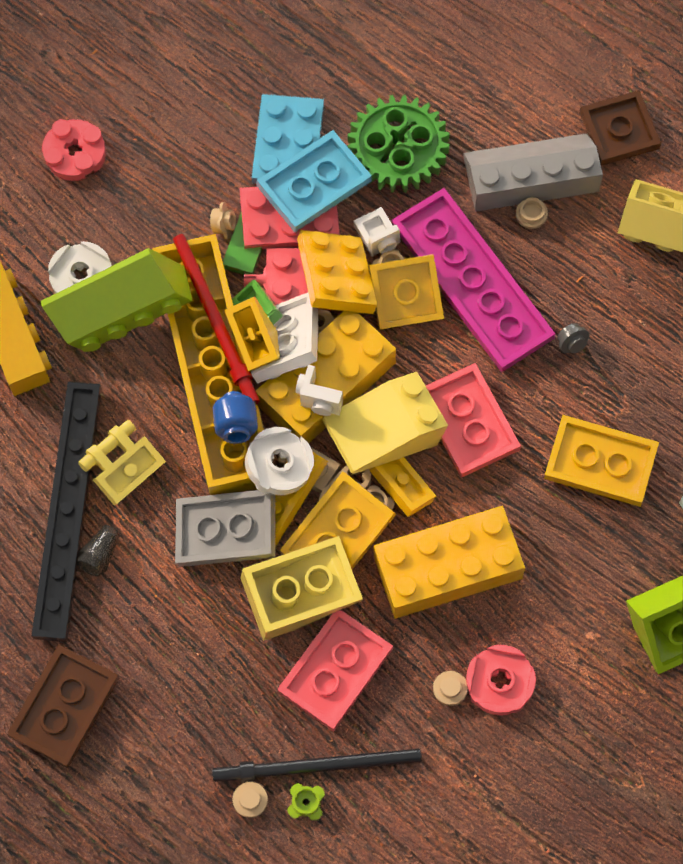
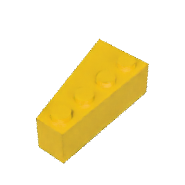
(19, 357)

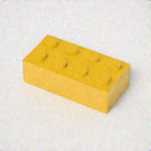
(348, 360)
(448, 562)

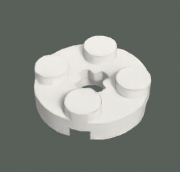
(76, 257)
(269, 477)

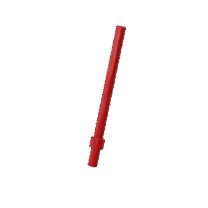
(239, 372)

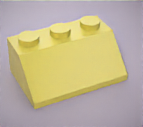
(653, 216)

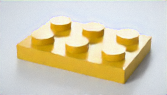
(336, 272)
(601, 460)
(344, 512)

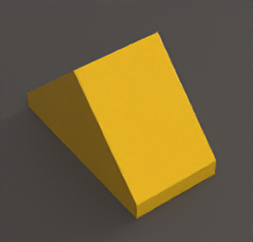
(253, 333)

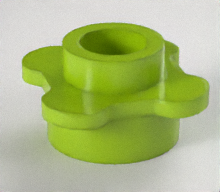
(301, 793)

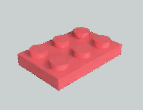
(267, 228)
(476, 425)
(335, 669)

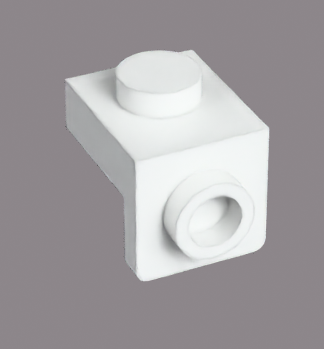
(377, 232)
(318, 398)

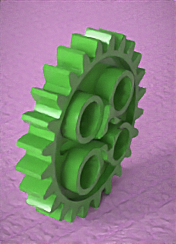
(421, 157)

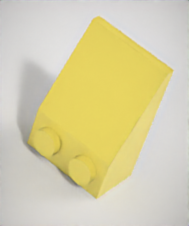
(387, 424)
(300, 587)

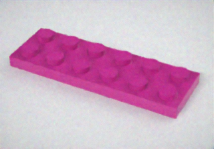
(474, 280)

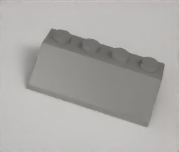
(533, 170)

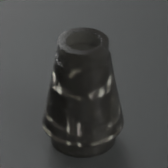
(97, 553)

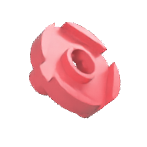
(69, 133)
(516, 669)

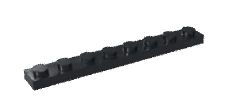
(66, 513)

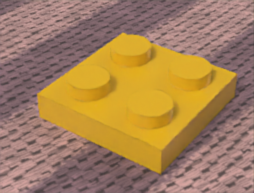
(406, 291)

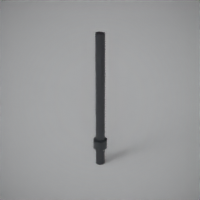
(248, 771)

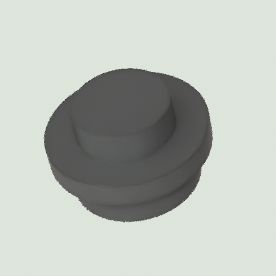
(573, 338)

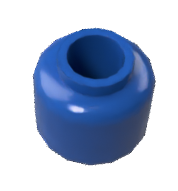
(235, 417)

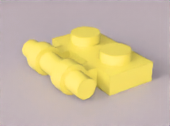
(129, 469)

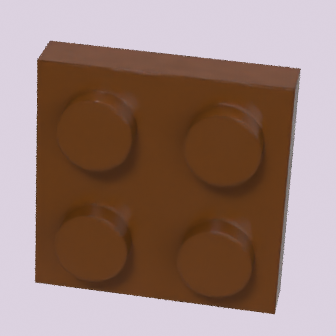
(620, 127)

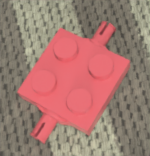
(282, 276)

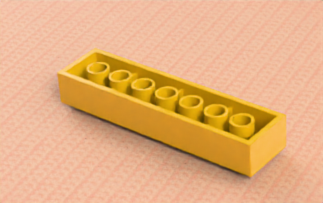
(207, 369)

